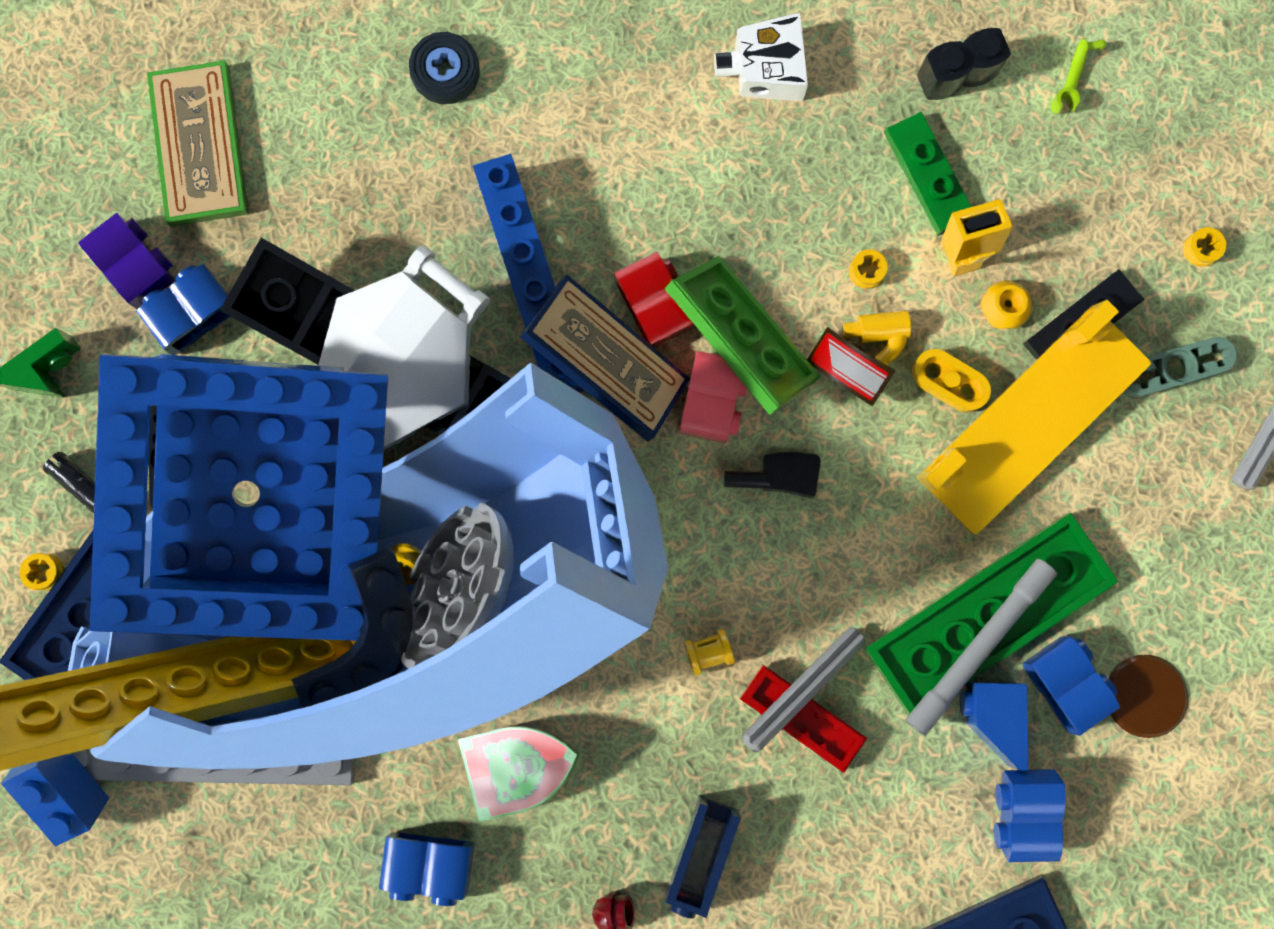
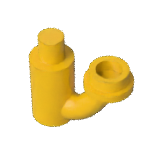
(877, 327)

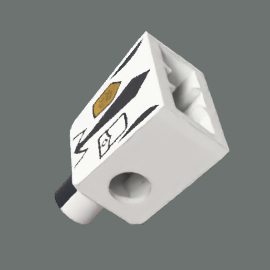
(767, 60)

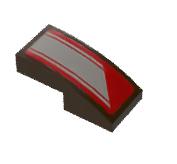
(850, 366)

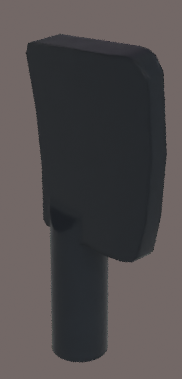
(781, 472)

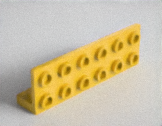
(1035, 419)

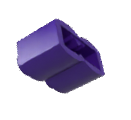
(126, 260)

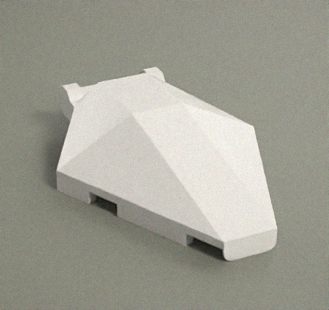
(412, 338)

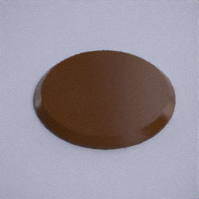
(1149, 696)

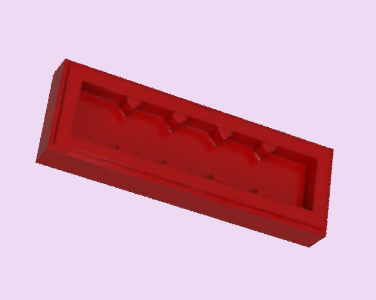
(811, 726)

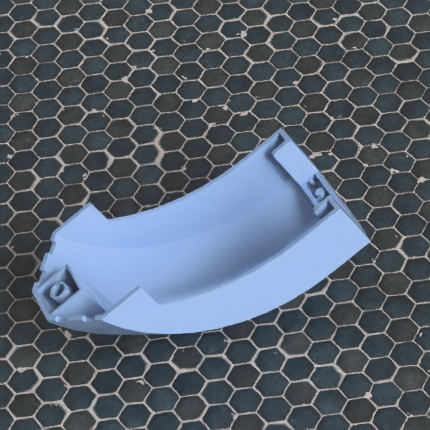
(578, 590)

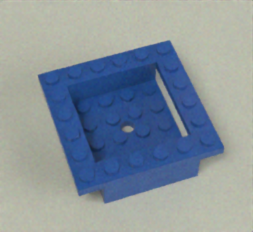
(220, 564)

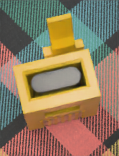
(975, 235)

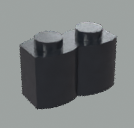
(963, 63)

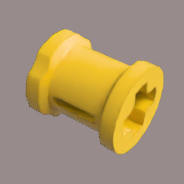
(709, 652)

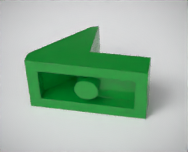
(30, 368)

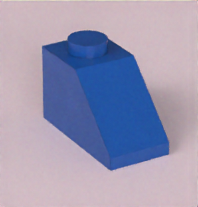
(999, 718)

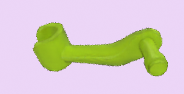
(1069, 91)

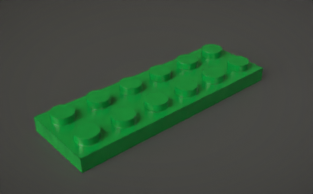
(930, 641)

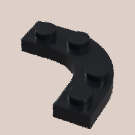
(382, 636)

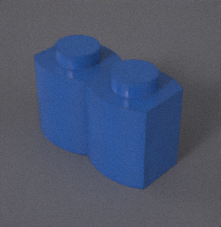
(185, 309)
(1071, 684)
(1030, 815)
(426, 868)

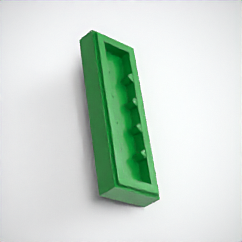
(927, 170)

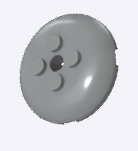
(459, 580)

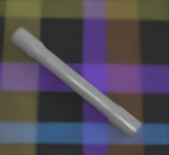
(937, 700)

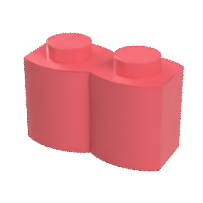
(712, 400)

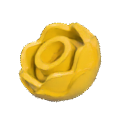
(1006, 317)

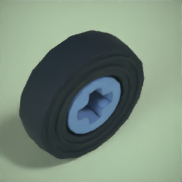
(457, 82)

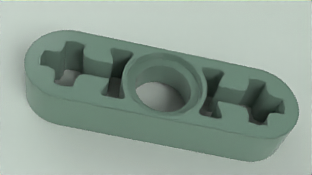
(1184, 353)

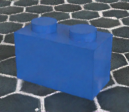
(57, 796)

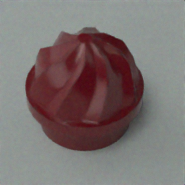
(614, 911)

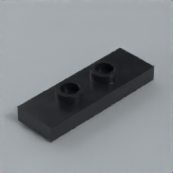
(1115, 289)

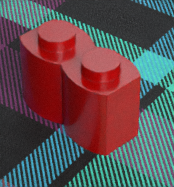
(648, 301)

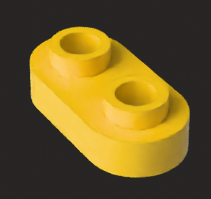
(950, 379)

